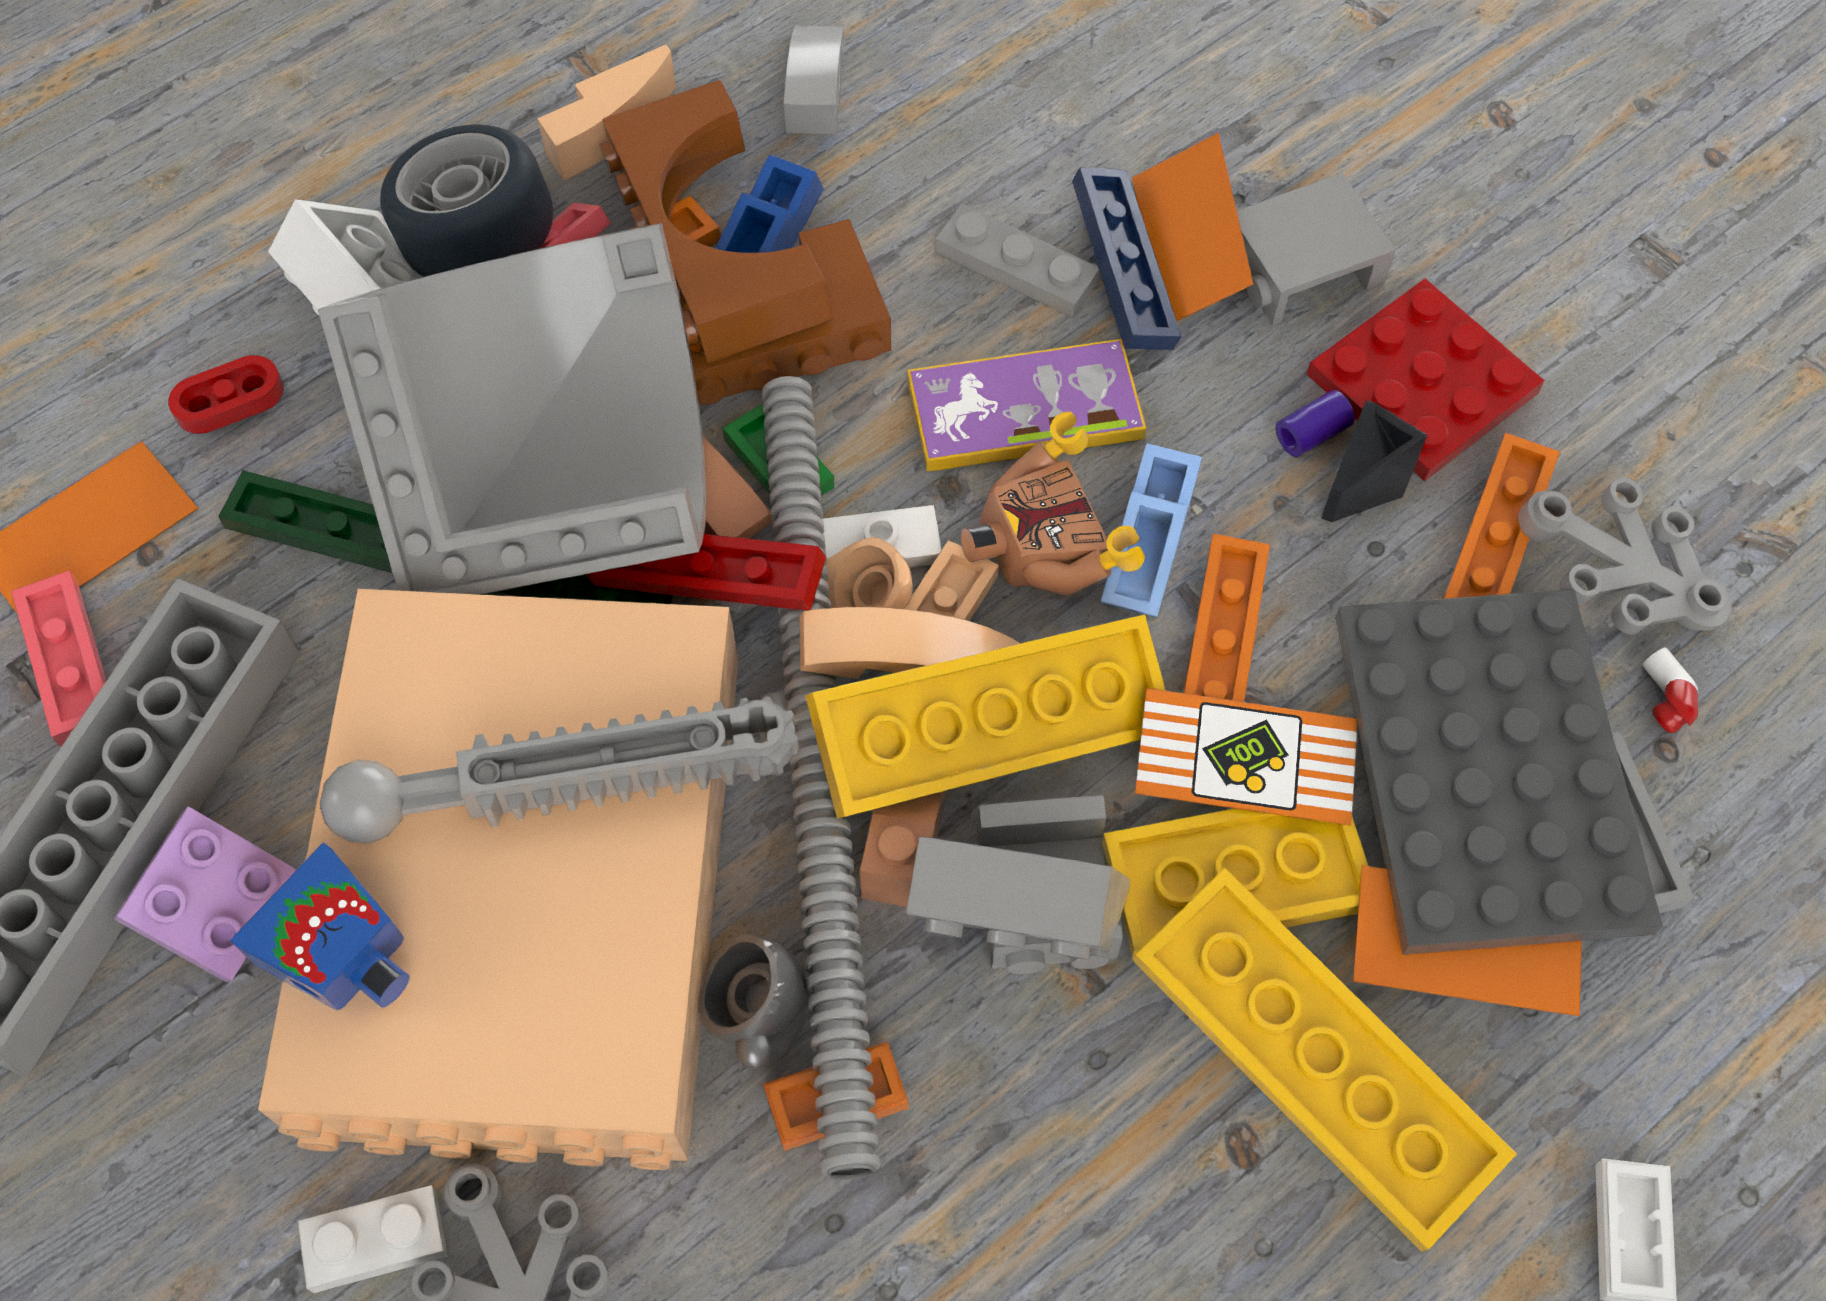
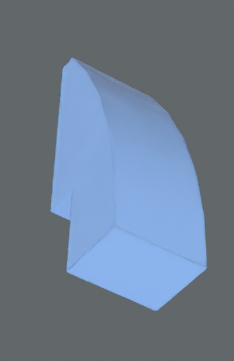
(1158, 515)

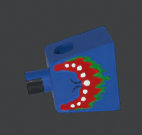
(326, 936)

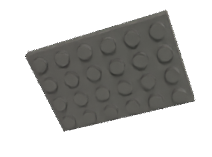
(1494, 773)

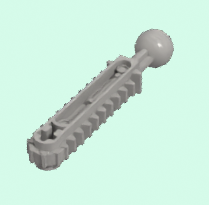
(368, 800)

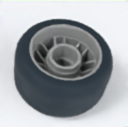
(465, 199)

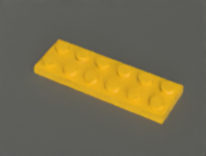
(983, 715)
(1325, 1060)

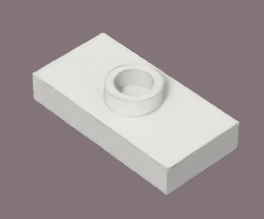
(908, 530)
(1635, 1231)

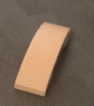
(887, 640)

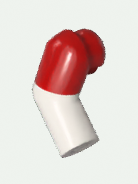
(1679, 690)

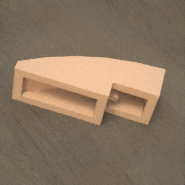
(576, 130)

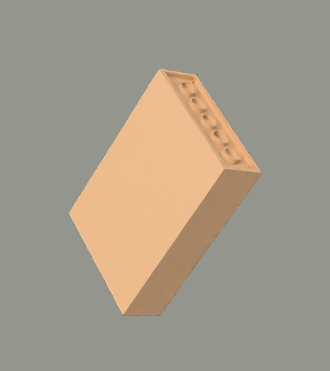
(539, 952)

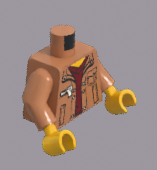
(1044, 524)

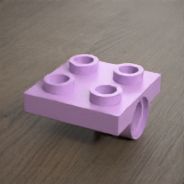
(202, 892)

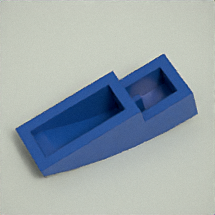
(774, 209)

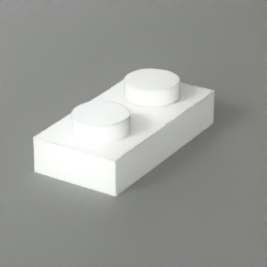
(372, 1239)

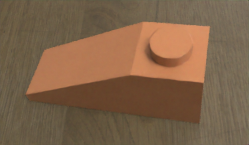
(893, 846)

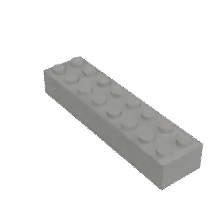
(115, 791)

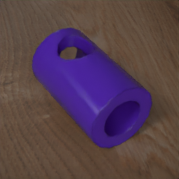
(1314, 423)

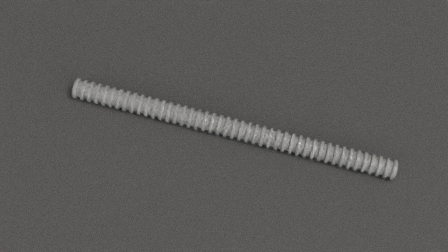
(822, 837)

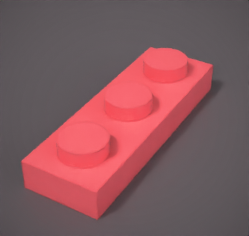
(60, 650)

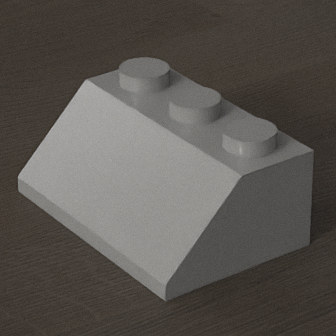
(1016, 896)

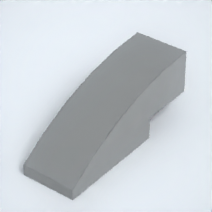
(813, 79)

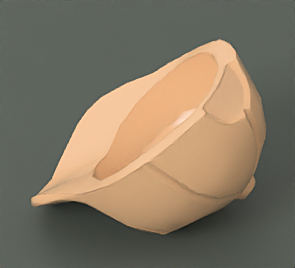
(869, 576)

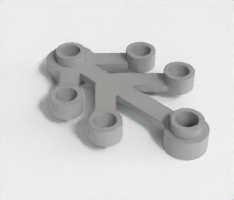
(1634, 560)
(500, 1254)

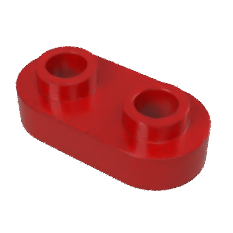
(226, 394)

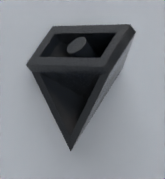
(1375, 463)

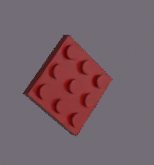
(1431, 370)

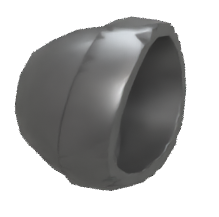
(754, 999)

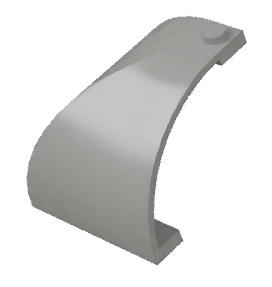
(526, 415)

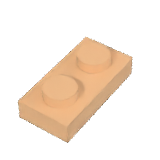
(954, 584)

